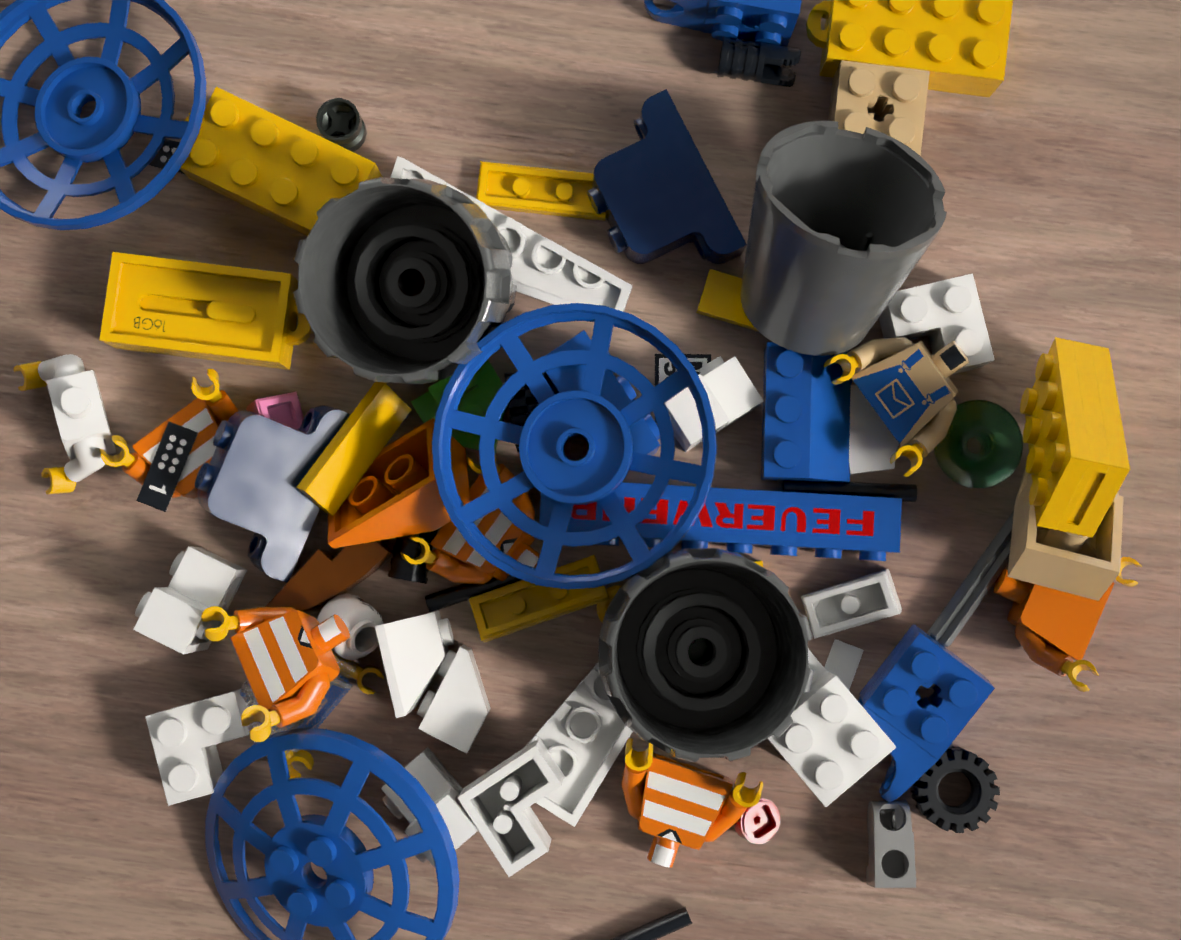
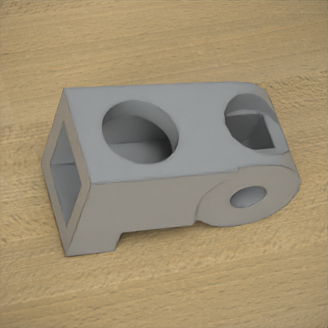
(890, 845)

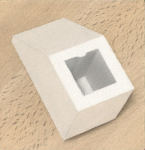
(460, 703)

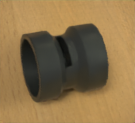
(336, 117)

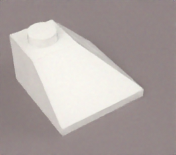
(412, 656)

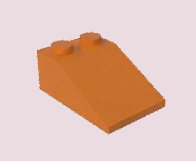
(398, 493)

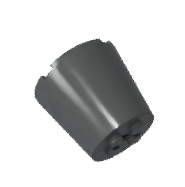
(834, 233)

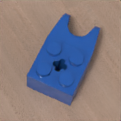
(742, 19)
(918, 725)

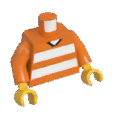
(201, 416)
(461, 562)
(284, 660)
(680, 801)

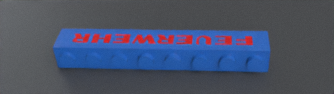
(757, 518)

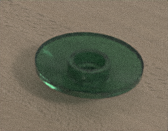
(999, 441)

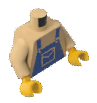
(906, 390)

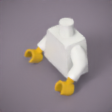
(78, 416)

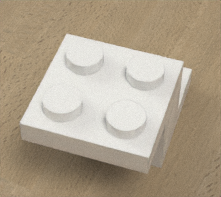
(831, 737)

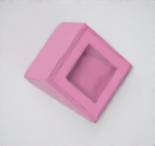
(279, 408)

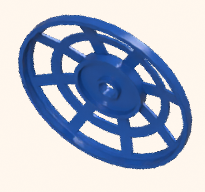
(111, 123)
(548, 429)
(329, 844)

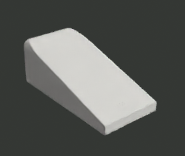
(851, 603)

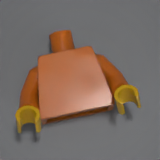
(1056, 624)

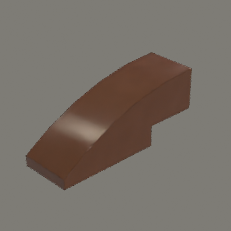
(330, 576)

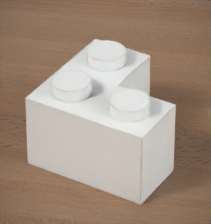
(945, 314)
(729, 395)
(174, 612)
(187, 741)
(443, 791)
(502, 802)

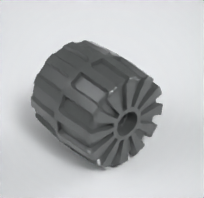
(358, 268)
(755, 663)

